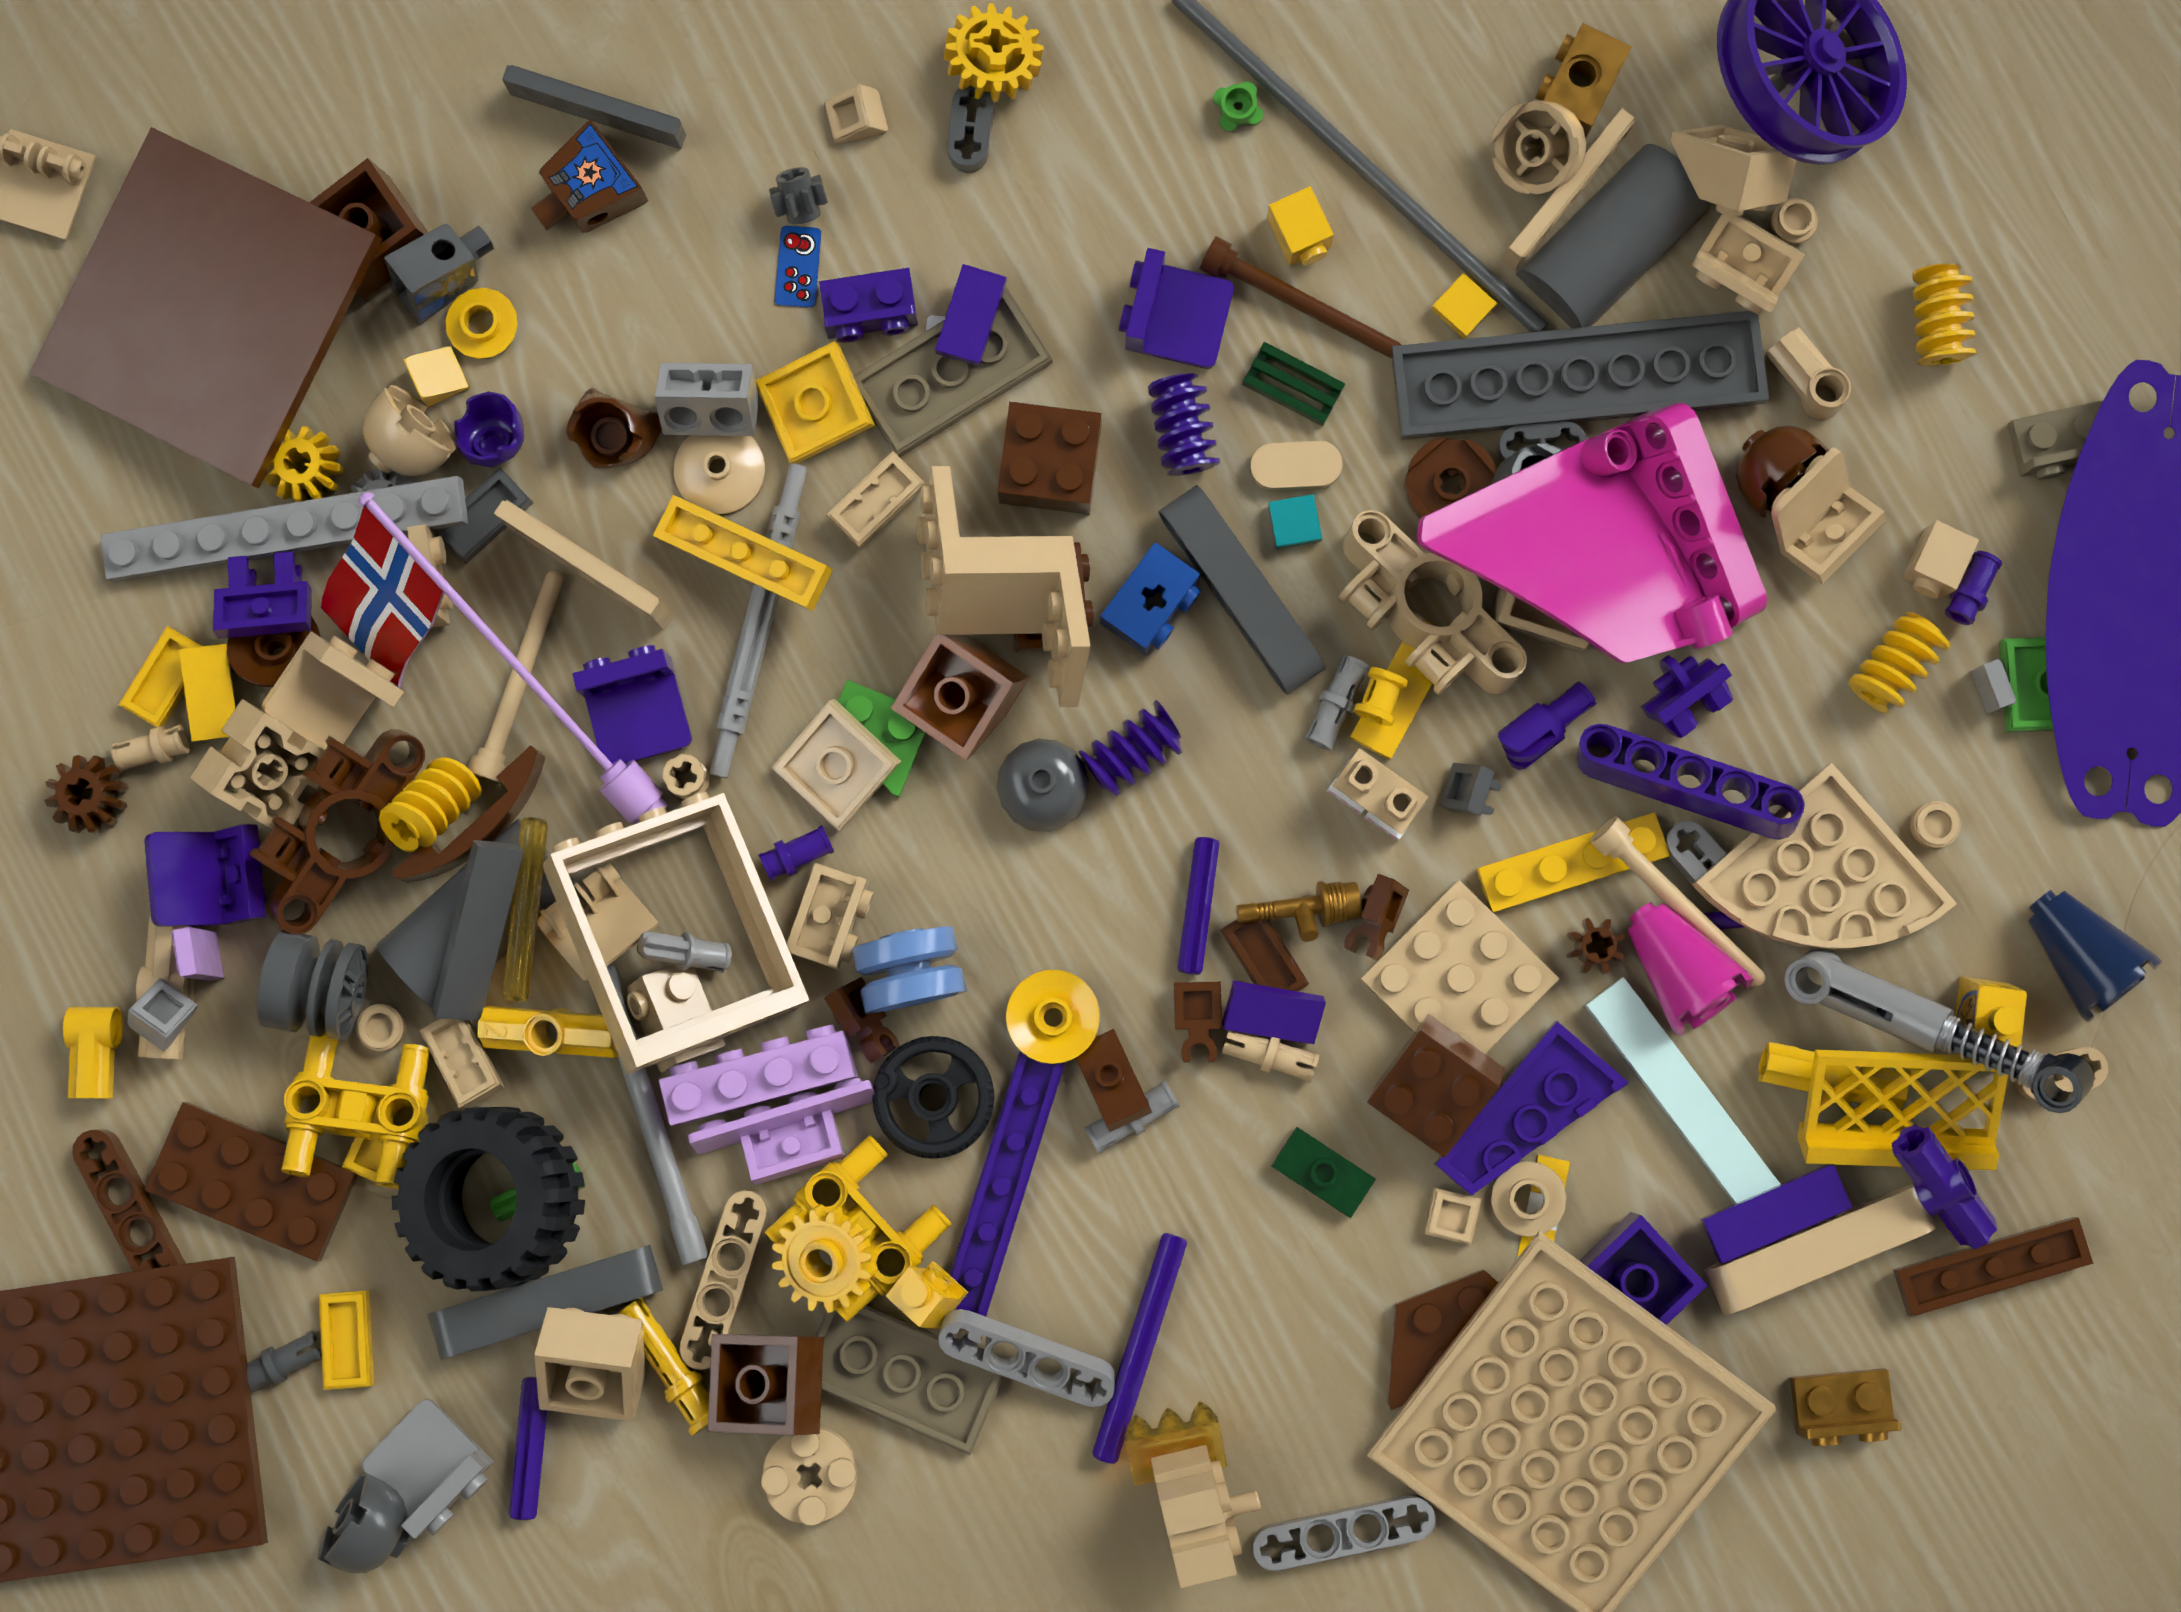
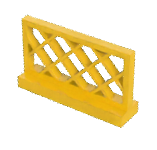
(1872, 1144)

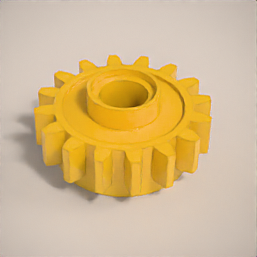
(808, 1273)

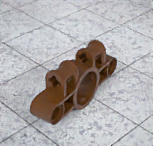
(292, 850)

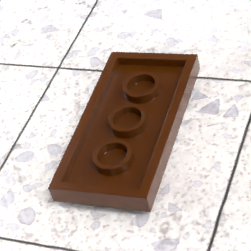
(239, 1181)

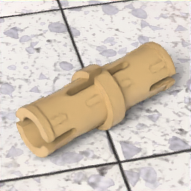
(1271, 1054)

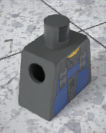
(436, 269)

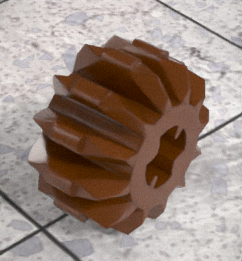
(89, 776)

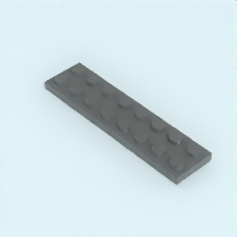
(1578, 374)

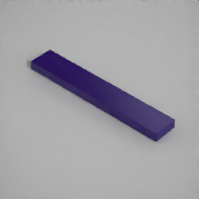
(1004, 1180)

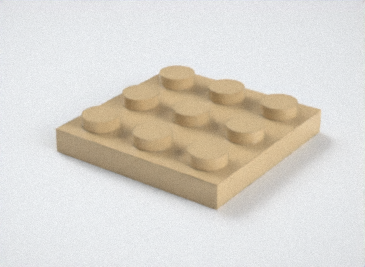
(1461, 971)

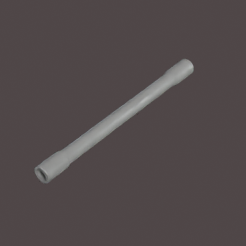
(683, 1222)

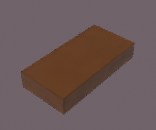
(1264, 955)

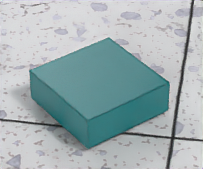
(1295, 521)

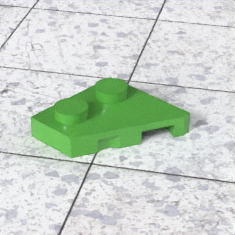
(889, 727)

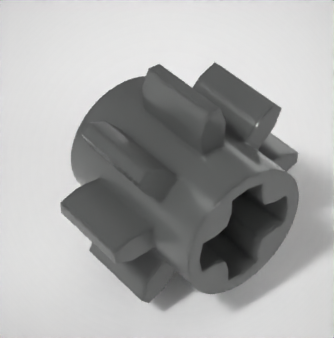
(798, 195)

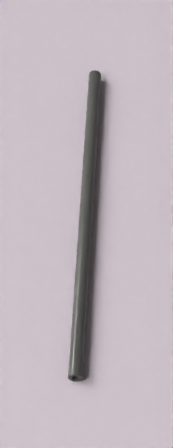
(1362, 165)

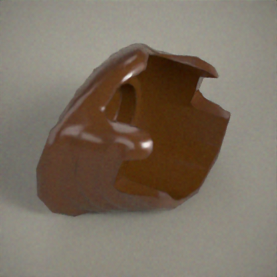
(612, 430)

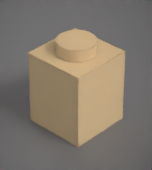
(1939, 560)

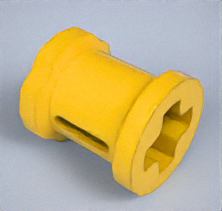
(1380, 696)

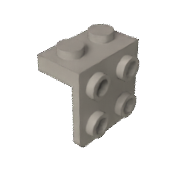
(429, 1466)

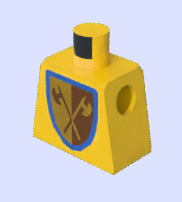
(1992, 1006)

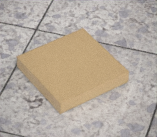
(836, 764)

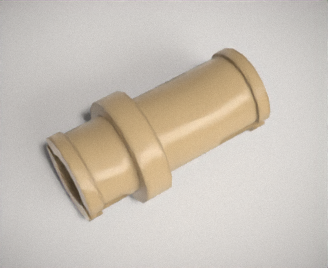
(158, 746)

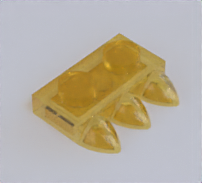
(1171, 1437)

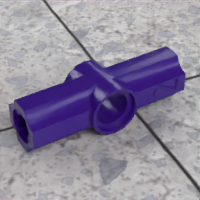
(1944, 1186)

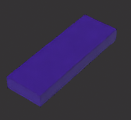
(1776, 1213)

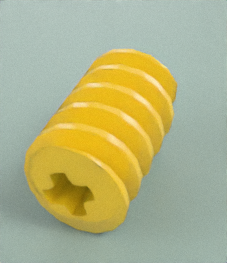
(1942, 315)
(1897, 661)
(429, 804)

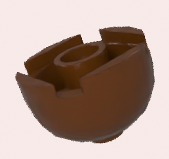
(1774, 463)

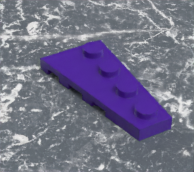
(1534, 1103)

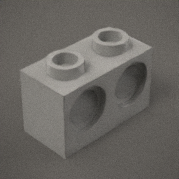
(707, 399)

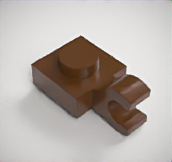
(1381, 911)

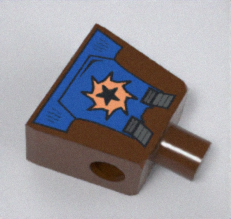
(587, 183)

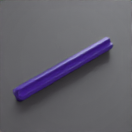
(1139, 1347)

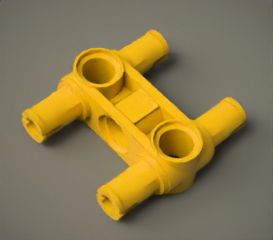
(354, 1109)
(847, 1176)

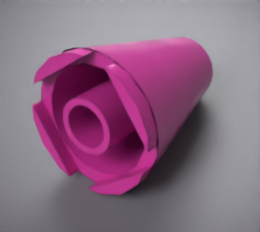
(1684, 967)

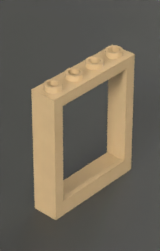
(772, 952)

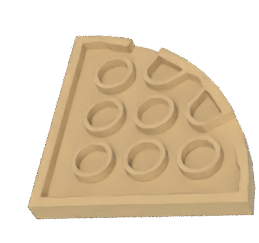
(1832, 881)

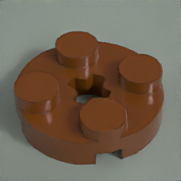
(1449, 457)

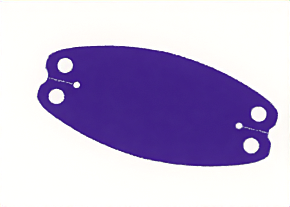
(2119, 604)

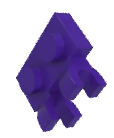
(262, 609)

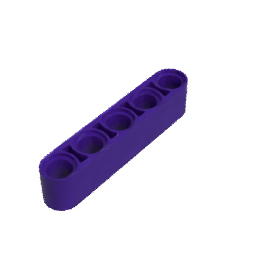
(1703, 800)

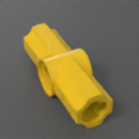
(526, 1031)
(1792, 1069)

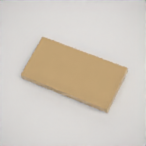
(584, 564)

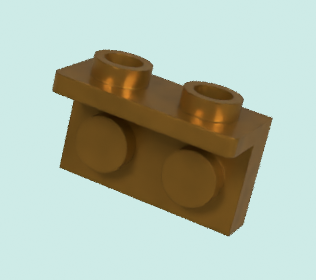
(1843, 1406)

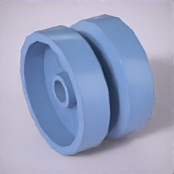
(908, 961)

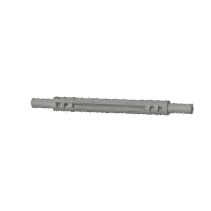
(755, 631)

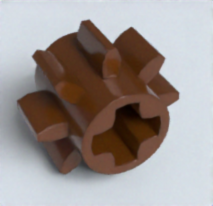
(1598, 933)

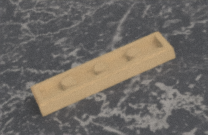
(1567, 193)

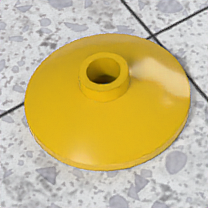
(1053, 991)

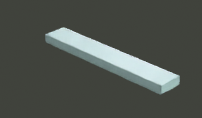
(1680, 1092)

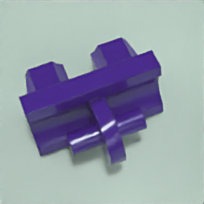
(1683, 686)

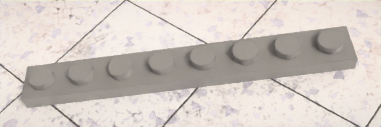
(276, 529)

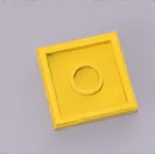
(814, 403)

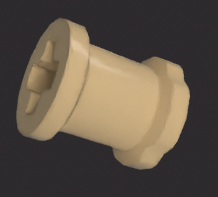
(682, 764)

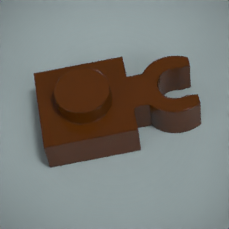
(1198, 1010)
(849, 1013)

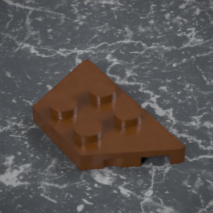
(1428, 1326)

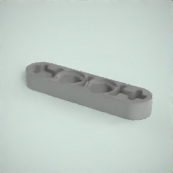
(1030, 1351)
(1345, 1541)

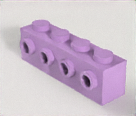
(757, 1078)

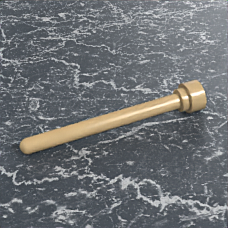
(489, 760)
(1615, 840)

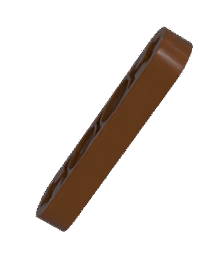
(138, 1206)

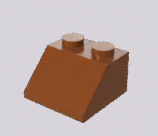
(959, 692)

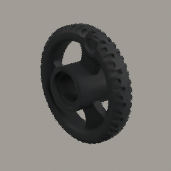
(893, 1084)

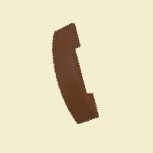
(520, 781)

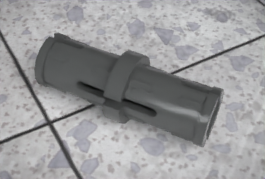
(277, 1363)

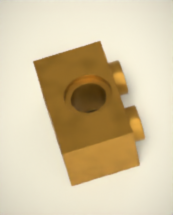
(1598, 59)

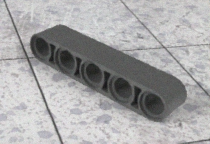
(1242, 589)
(525, 1306)

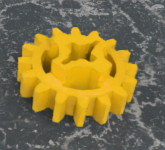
(990, 47)

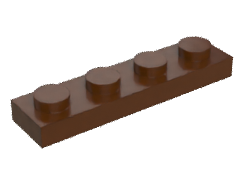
(1993, 1267)

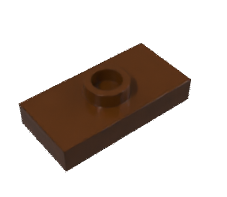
(1113, 1081)

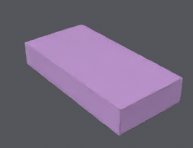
(197, 954)

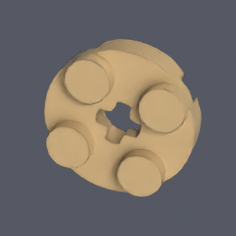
(813, 1503)

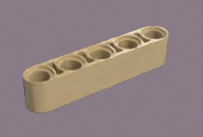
(1820, 1249)

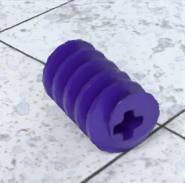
(1181, 424)
(1134, 749)

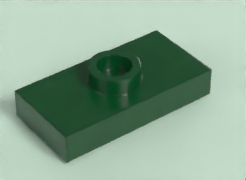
(1323, 1172)

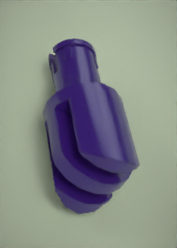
(1543, 726)

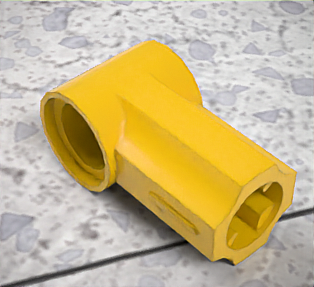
(92, 1040)

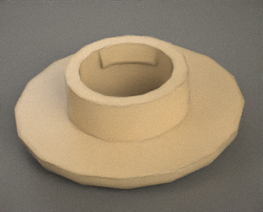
(1552, 1206)

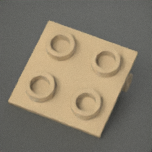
(41, 183)
(612, 914)

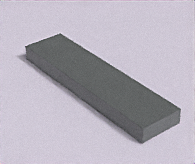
(594, 106)
(477, 930)

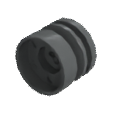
(312, 985)

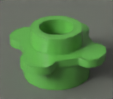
(1238, 93)

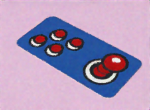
(798, 266)

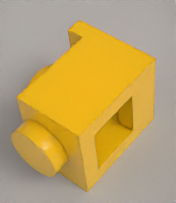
(926, 1295)

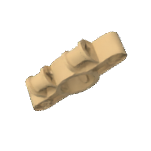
(1439, 652)

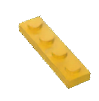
(743, 553)
(1564, 865)

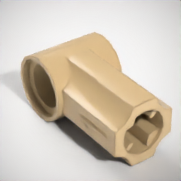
(1805, 370)

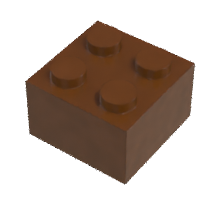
(373, 203)
(1049, 458)
(1436, 1085)
(765, 1384)

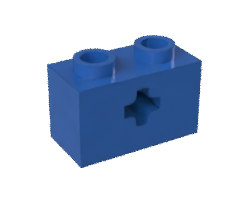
(1155, 573)

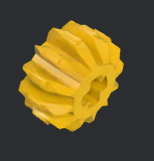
(317, 476)

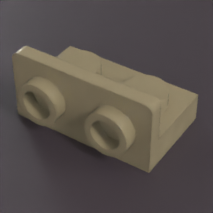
(2051, 439)

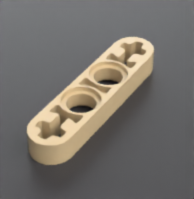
(719, 1277)

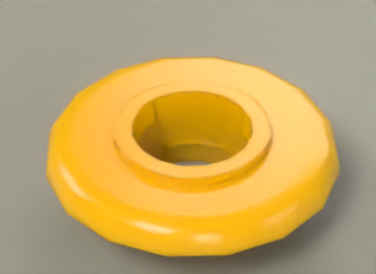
(492, 341)

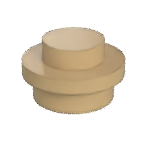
(1794, 221)

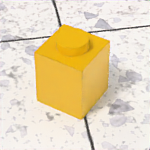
(1300, 227)

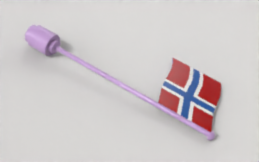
(387, 602)

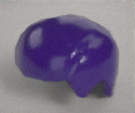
(489, 430)

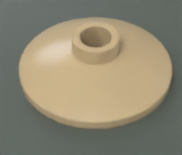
(723, 491)

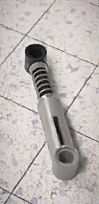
(1934, 1027)

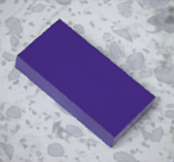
(971, 315)
(1273, 1012)

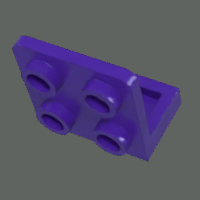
(1175, 312)
(634, 705)
(204, 877)

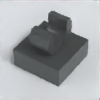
(1468, 789)

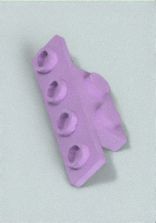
(787, 1136)

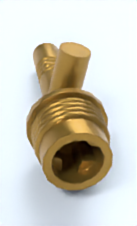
(1333, 903)

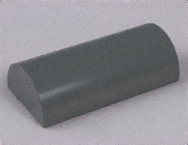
(1615, 237)
(420, 941)

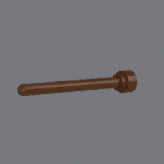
(1224, 261)

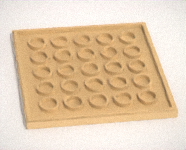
(1570, 1429)

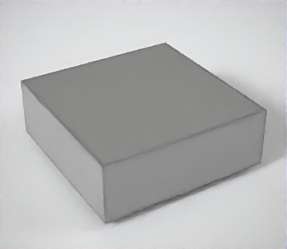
(1993, 686)

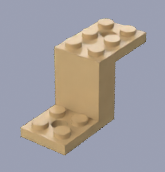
(1004, 586)

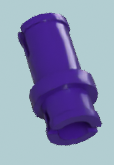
(1972, 590)
(795, 853)

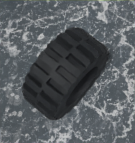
(433, 1208)

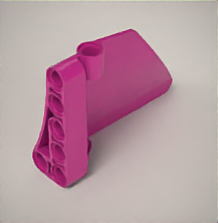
(1614, 539)

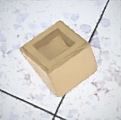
(855, 114)

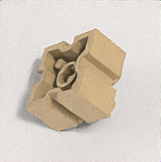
(259, 766)
(1199, 1515)

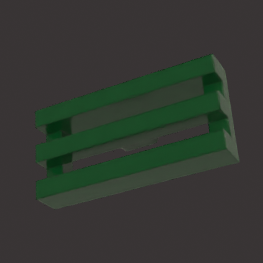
(1301, 368)

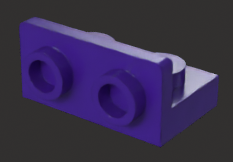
(868, 305)

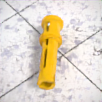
(682, 1384)

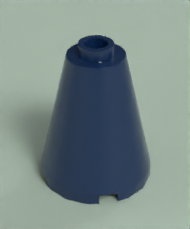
(2088, 952)

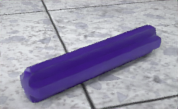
(1198, 905)
(527, 1453)

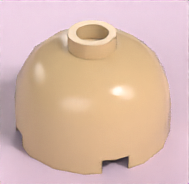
(1538, 146)
(403, 436)

